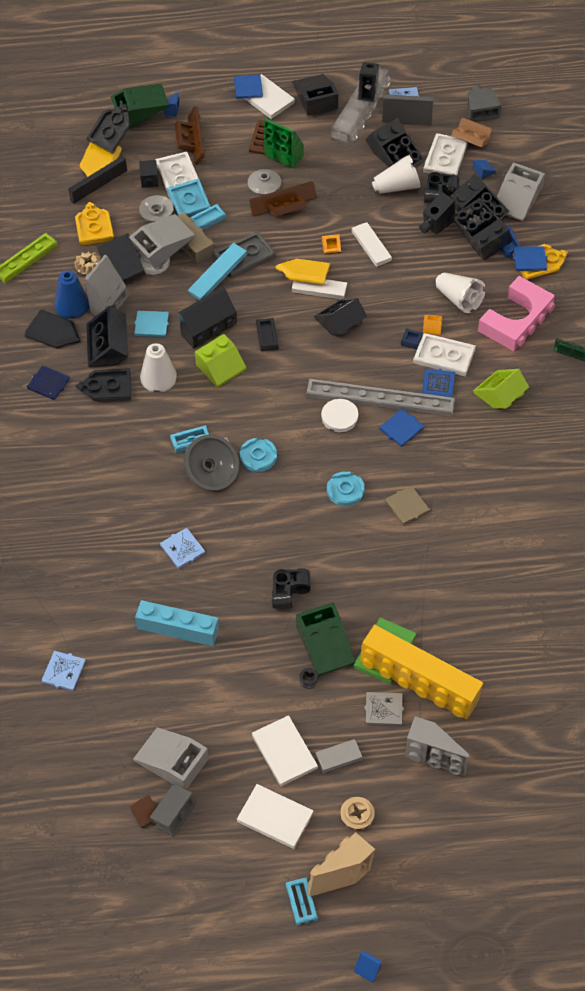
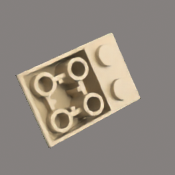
(342, 866)

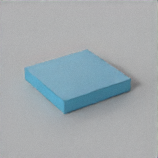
(188, 198)

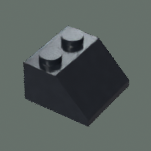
(341, 316)

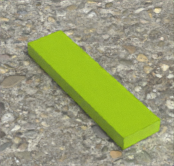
(26, 257)

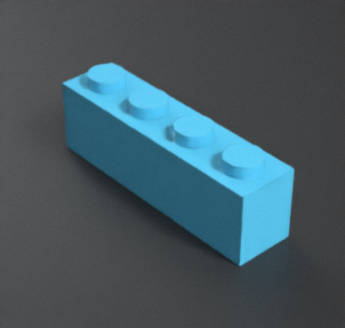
(177, 623)

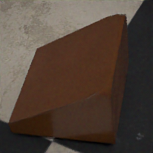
(143, 810)

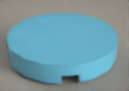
(258, 455)
(345, 489)

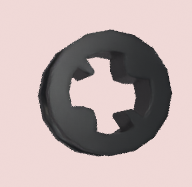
(310, 673)

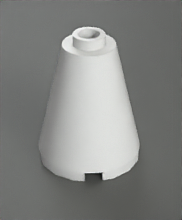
(397, 177)
(463, 291)
(157, 369)

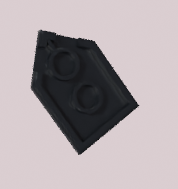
(110, 128)
(52, 330)
(107, 384)

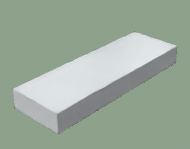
(371, 244)
(330, 289)

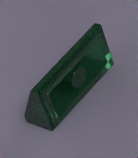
(569, 349)

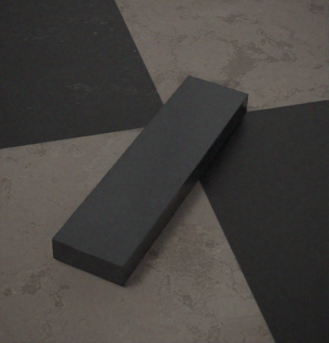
(97, 179)

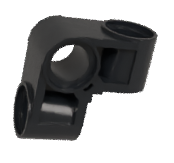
(440, 183)
(296, 582)

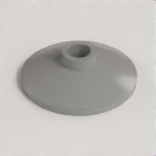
(264, 182)
(156, 208)

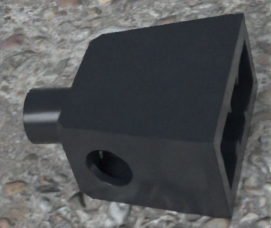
(368, 76)
(438, 214)

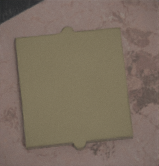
(407, 505)

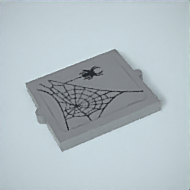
(383, 708)

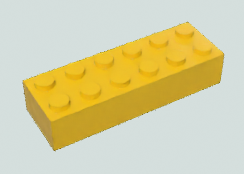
(420, 672)

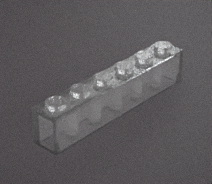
(356, 112)

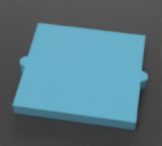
(151, 323)

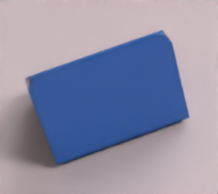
(174, 103)
(483, 168)
(368, 966)

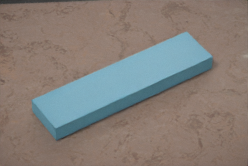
(217, 272)

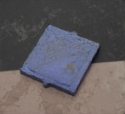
(48, 382)

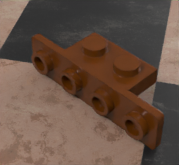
(190, 136)
(284, 200)

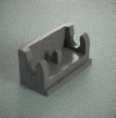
(173, 810)

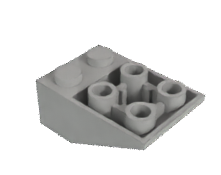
(520, 190)
(161, 239)
(105, 287)
(435, 747)
(172, 757)

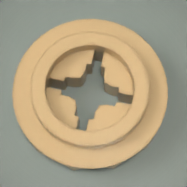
(80, 264)
(362, 805)

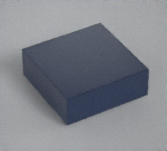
(411, 339)

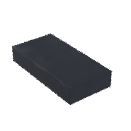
(267, 334)

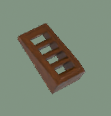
(258, 134)

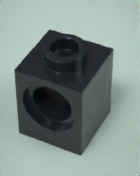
(148, 173)

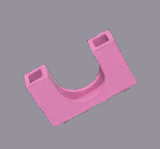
(514, 332)

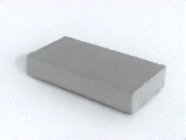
(338, 756)

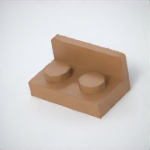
(472, 132)

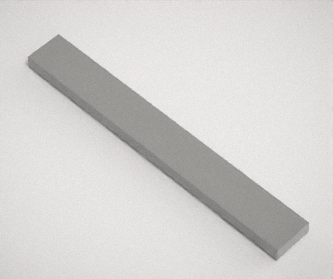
(381, 397)

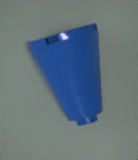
(70, 296)

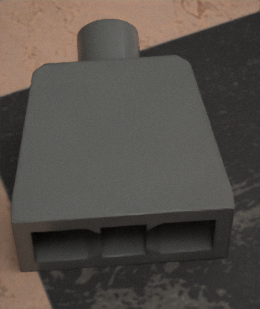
(482, 104)

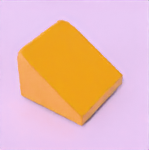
(331, 243)
(432, 324)

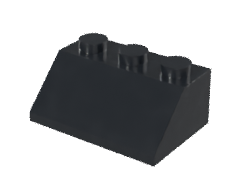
(207, 318)
(107, 338)

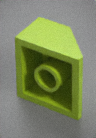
(220, 360)
(502, 388)

